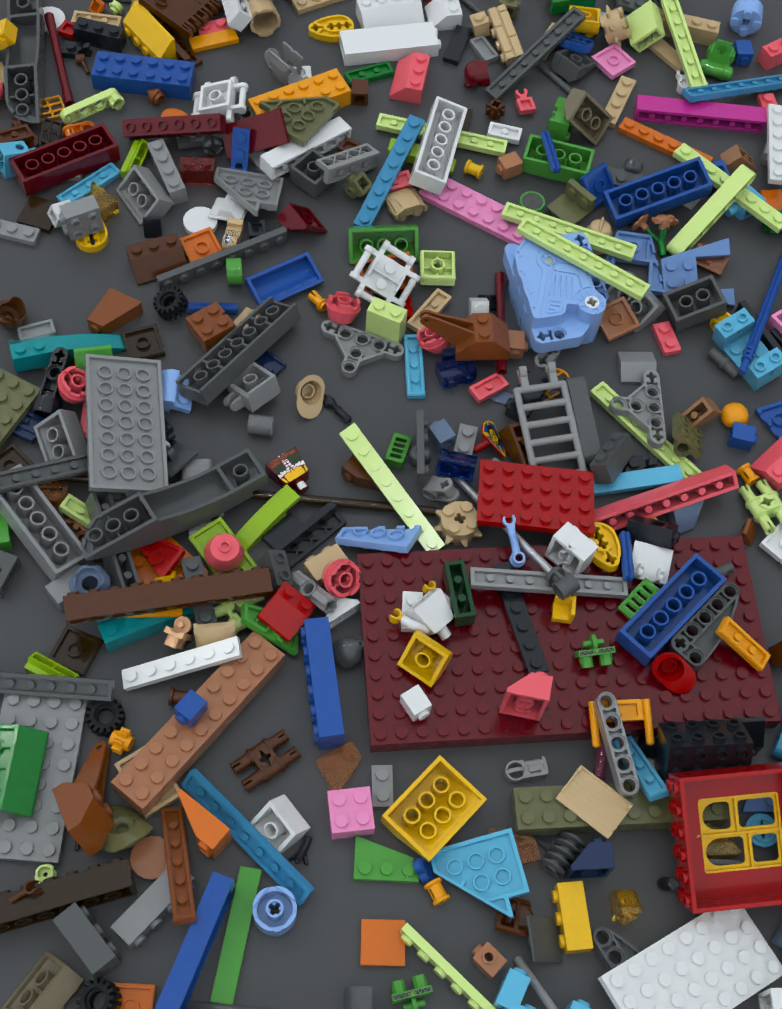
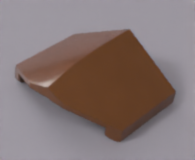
(517, 925)

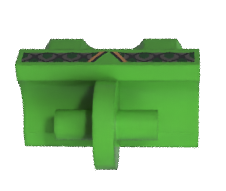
(604, 654)
(420, 989)

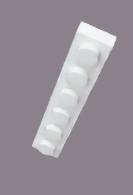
(774, 143)
(181, 663)

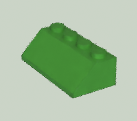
(400, 236)

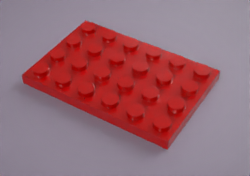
(536, 495)

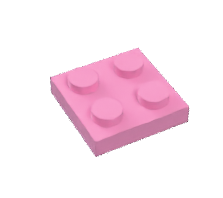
(613, 61)

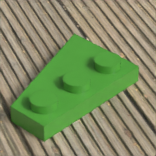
(248, 618)

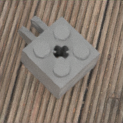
(252, 389)

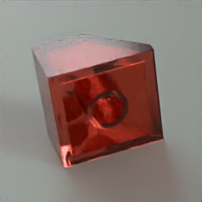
(198, 169)

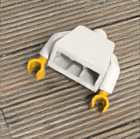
(428, 614)

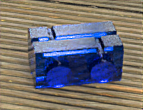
(453, 372)
(456, 464)

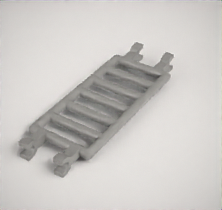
(570, 418)

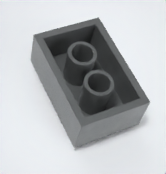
(694, 303)
(88, 940)

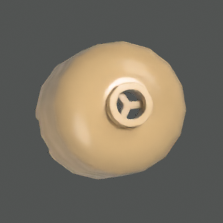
(264, 17)

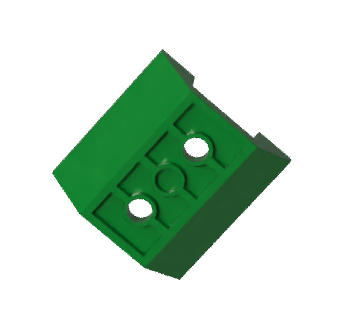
(20, 768)

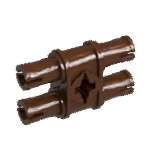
(264, 771)

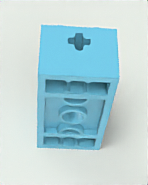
(732, 337)
(513, 990)

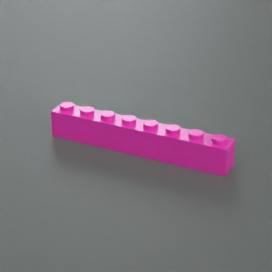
(700, 114)

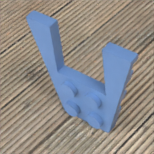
(643, 256)
(682, 267)

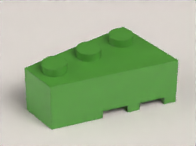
(558, 125)

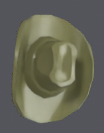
(127, 829)

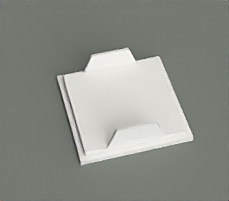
(226, 208)

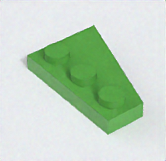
(382, 864)

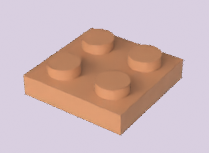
(618, 320)

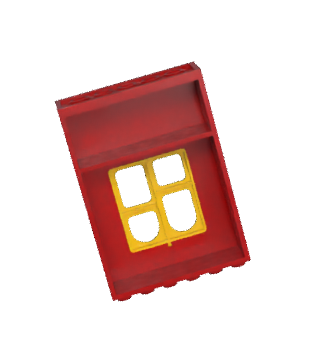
(731, 886)

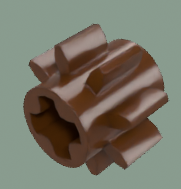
(495, 109)

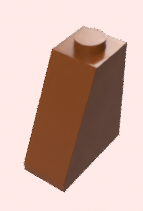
(113, 312)

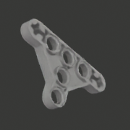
(367, 350)
(644, 416)

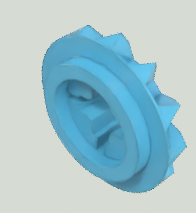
(769, 838)

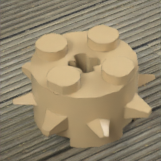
(615, 25)
(458, 523)

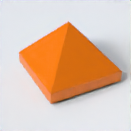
(96, 6)

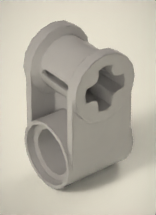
(440, 490)

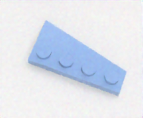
(379, 538)

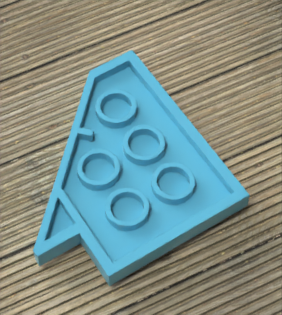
(485, 869)

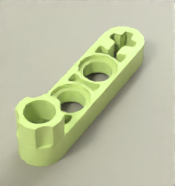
(108, 98)

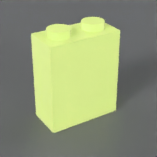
(645, 26)
(386, 320)

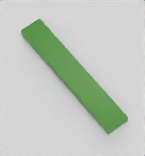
(236, 936)

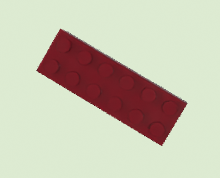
(64, 159)

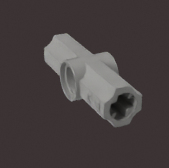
(314, 592)

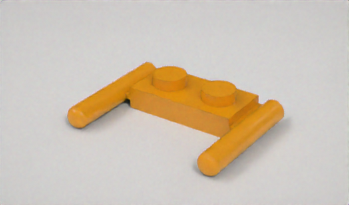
(630, 711)

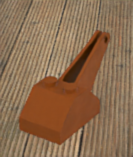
(474, 337)
(82, 802)

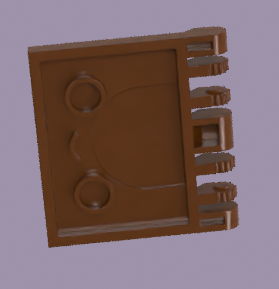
(184, 14)

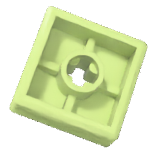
(437, 267)

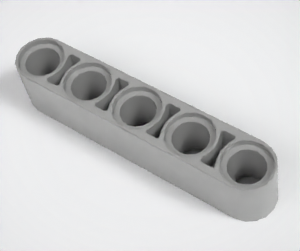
(617, 733)

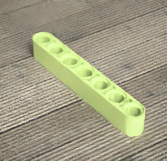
(711, 210)

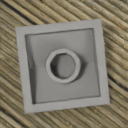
(633, 365)

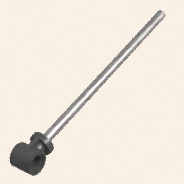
(562, 584)

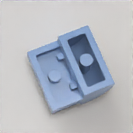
(171, 393)

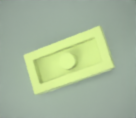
(75, 510)

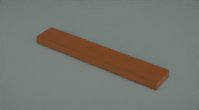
(178, 866)

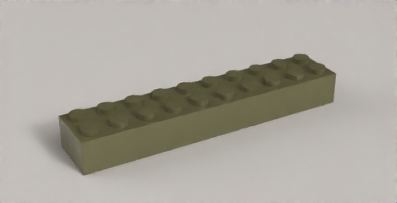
(539, 812)

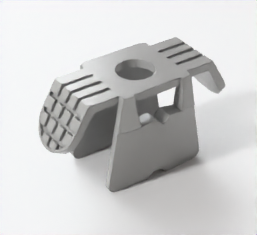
(280, 68)

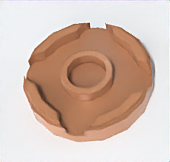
(148, 858)

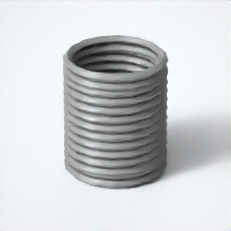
(260, 425)

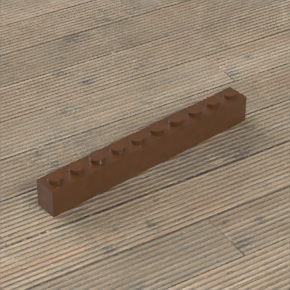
(167, 596)

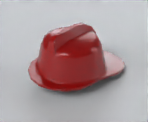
(673, 672)

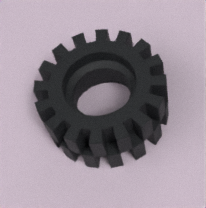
(165, 297)
(105, 729)
(93, 988)

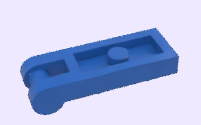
(240, 148)

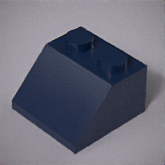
(593, 862)

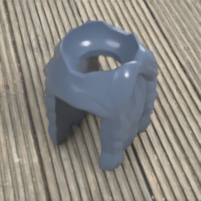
(89, 577)

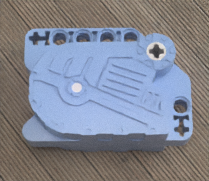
(553, 296)

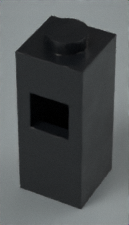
(653, 531)

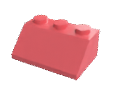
(410, 78)
(769, 465)
(528, 696)

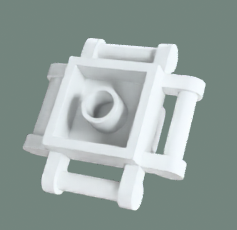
(220, 98)
(384, 274)

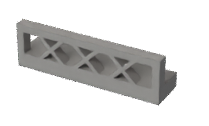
(349, 164)

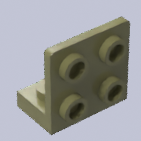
(573, 204)

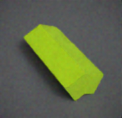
(135, 156)
(41, 664)

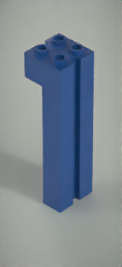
(197, 943)

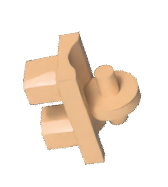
(178, 635)

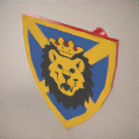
(490, 437)

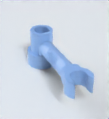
(514, 544)

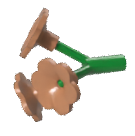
(665, 223)

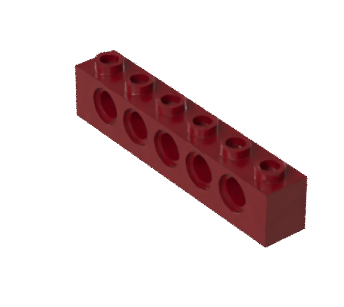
(174, 126)

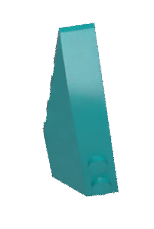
(37, 351)
(124, 631)

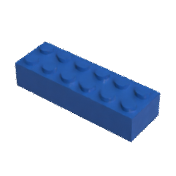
(140, 73)
(657, 192)
(670, 609)
(323, 687)

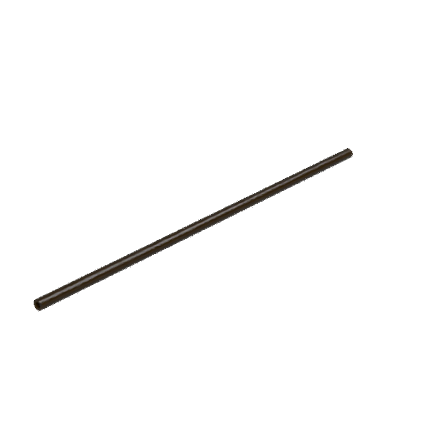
(310, 499)

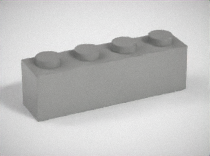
(167, 171)
(145, 912)

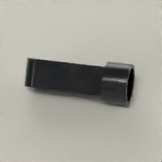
(47, 401)

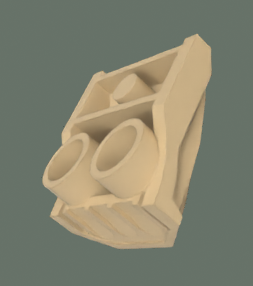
(405, 203)
(213, 632)

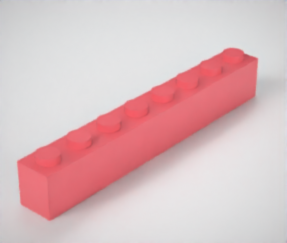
(668, 497)

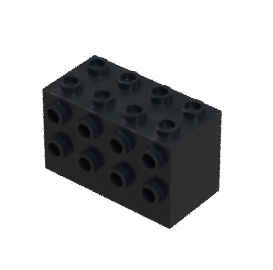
(701, 746)

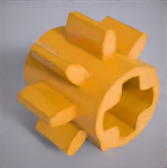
(121, 740)

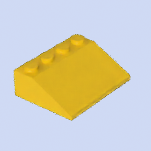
(433, 809)

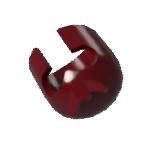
(475, 73)

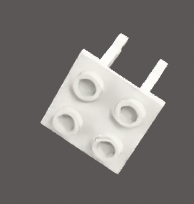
(651, 562)

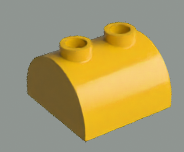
(591, 24)
(425, 658)

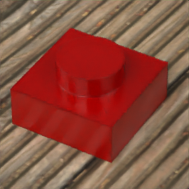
(66, 30)

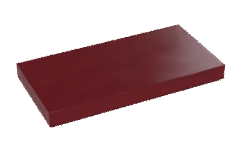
(266, 131)

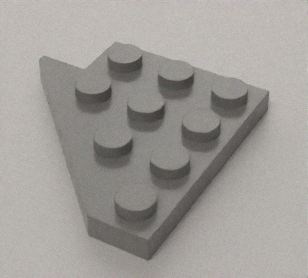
(250, 189)

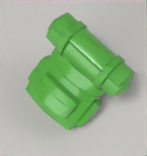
(718, 60)

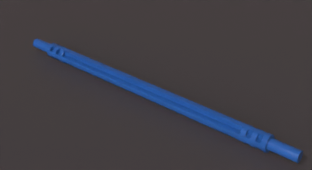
(762, 318)

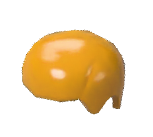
(733, 413)

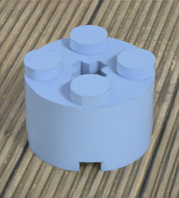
(746, 17)
(272, 898)

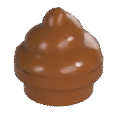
(155, 96)

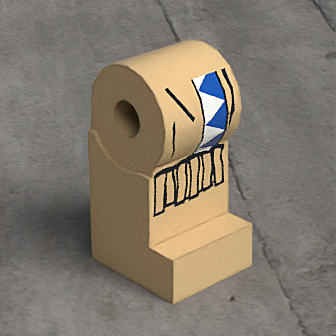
(233, 232)

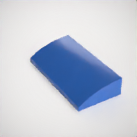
(284, 279)

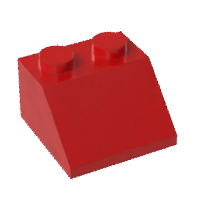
(286, 611)

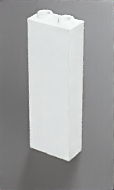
(388, 43)

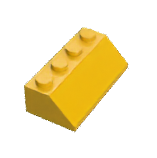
(148, 33)

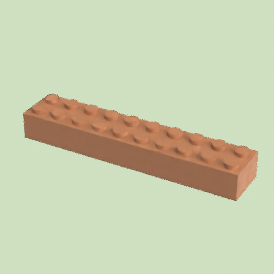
(178, 746)

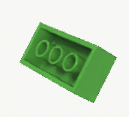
(573, 159)

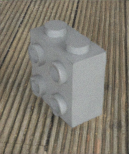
(81, 218)

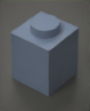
(441, 434)

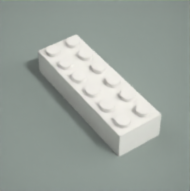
(438, 145)

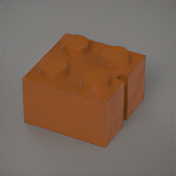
(209, 326)

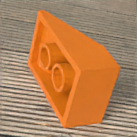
(208, 830)

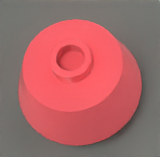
(342, 307)
(431, 341)
(72, 385)
(224, 552)
(341, 578)

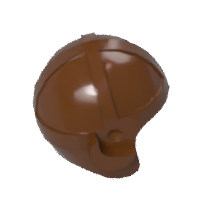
(12, 313)

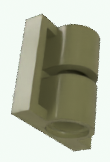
(686, 437)

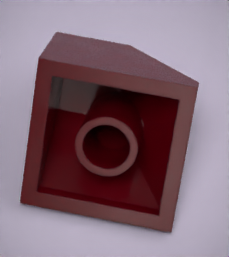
(300, 220)

